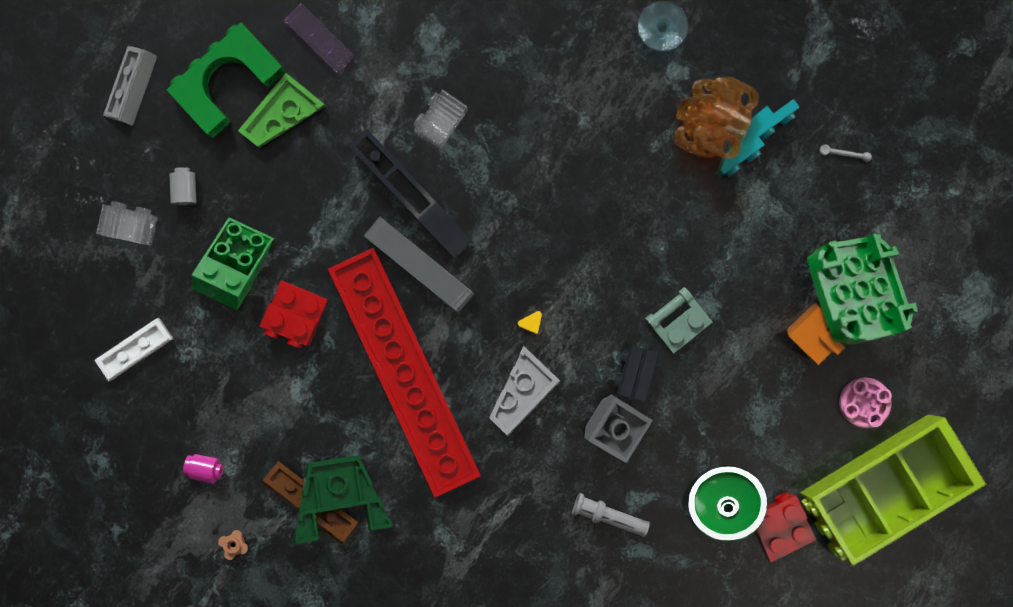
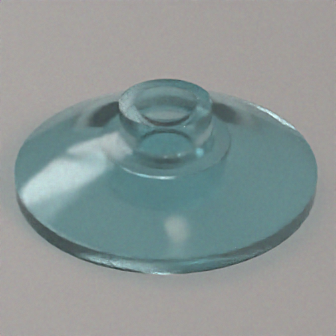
(664, 14)

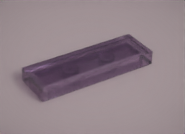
(318, 38)

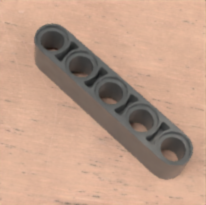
(419, 264)

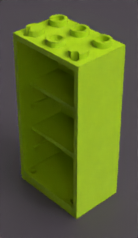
(891, 489)

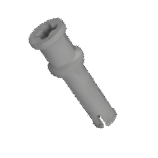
(599, 512)

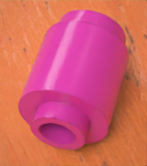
(203, 468)

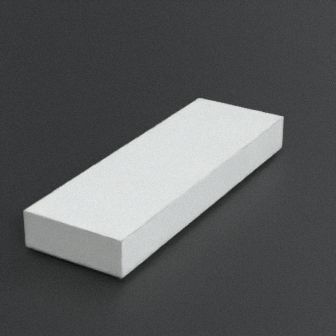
(133, 349)

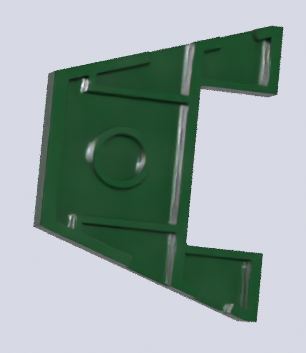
(334, 486)

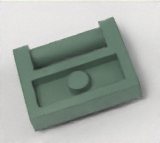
(683, 327)

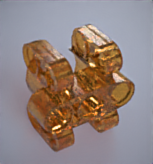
(715, 117)

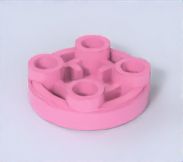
(865, 402)

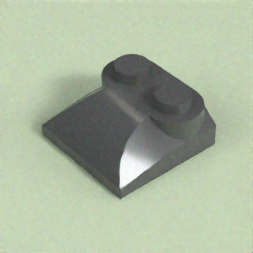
(616, 427)

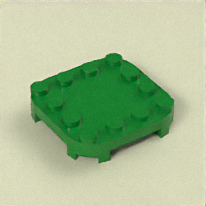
(860, 289)

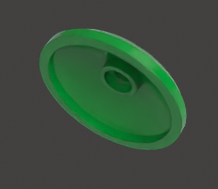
(723, 489)

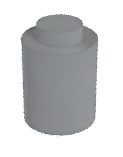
(182, 187)

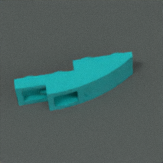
(760, 125)

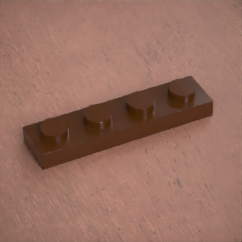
(289, 488)

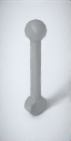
(825, 149)

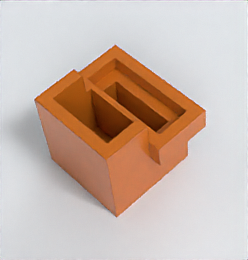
(814, 335)

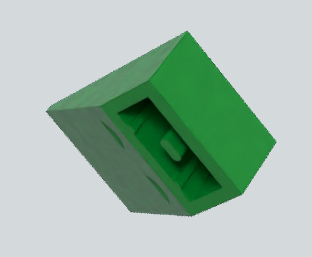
(231, 263)

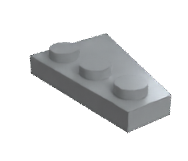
(524, 390)

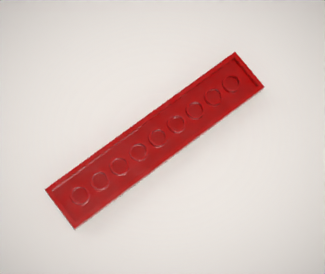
(404, 372)

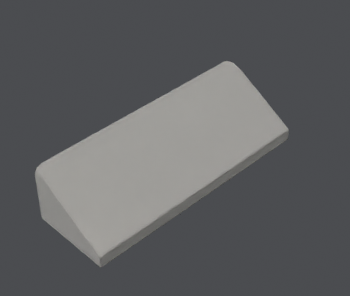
(130, 85)

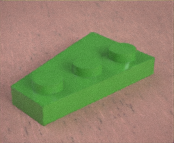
(279, 111)

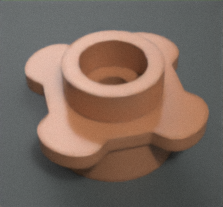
(240, 546)

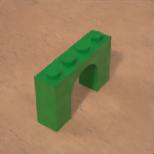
(192, 87)

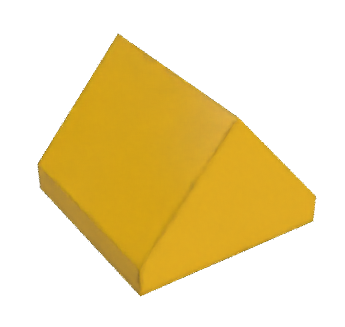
(531, 322)

